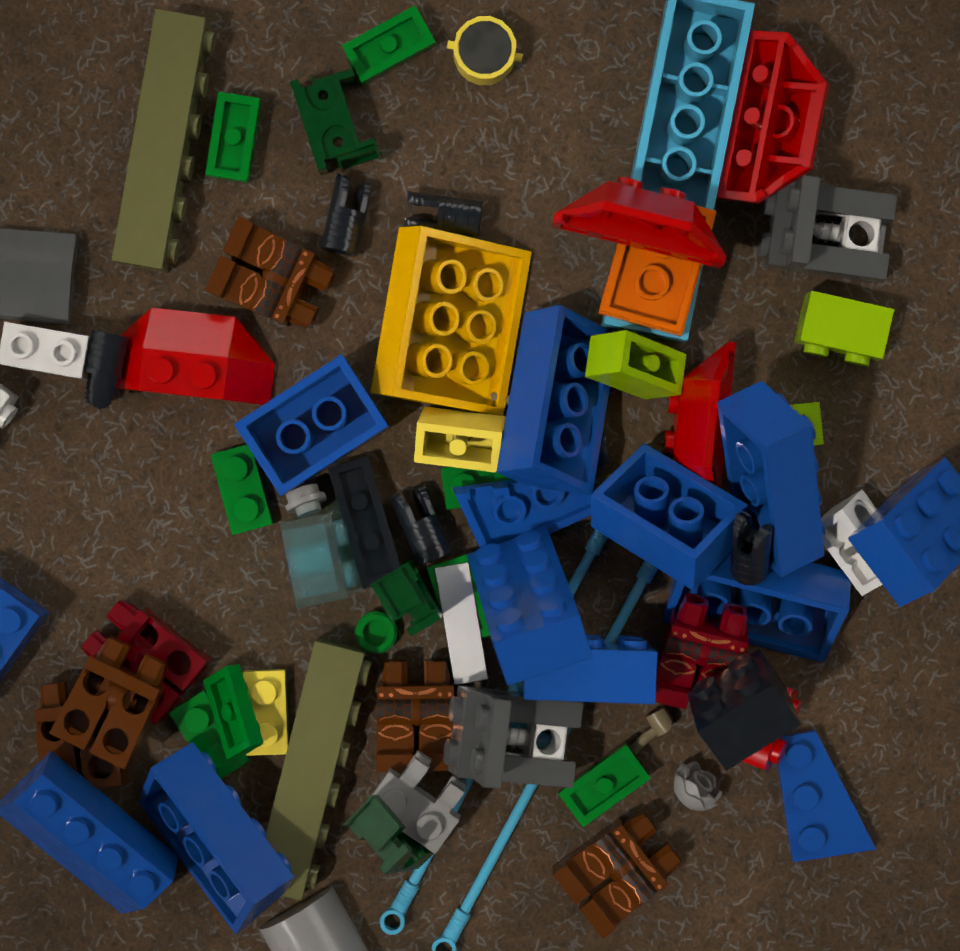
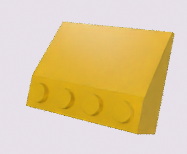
(450, 320)

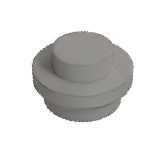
(305, 500)

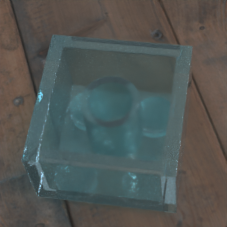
(318, 559)

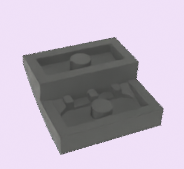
(37, 275)

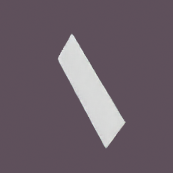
(461, 623)

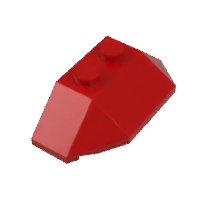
(773, 119)
(643, 221)
(196, 358)
(696, 423)

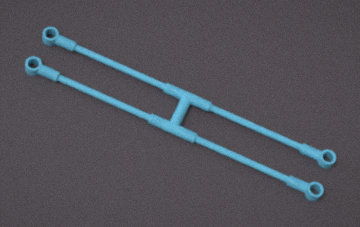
(461, 915)

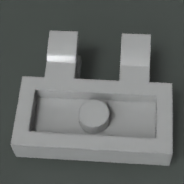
(425, 817)

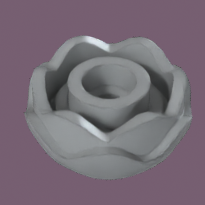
(696, 787)

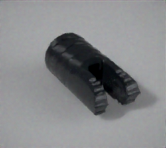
(454, 214)
(343, 224)
(104, 367)
(425, 535)
(750, 550)

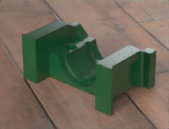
(331, 121)
(406, 593)
(384, 833)

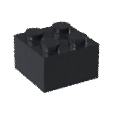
(742, 709)

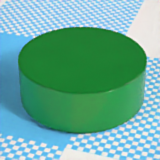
(376, 632)

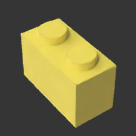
(459, 439)

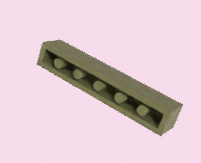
(163, 140)
(313, 756)

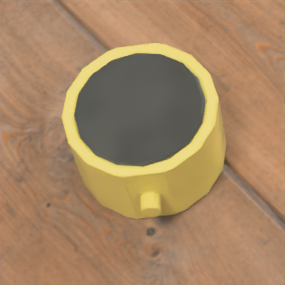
(484, 50)

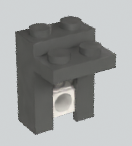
(792, 227)
(484, 731)

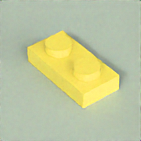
(270, 704)

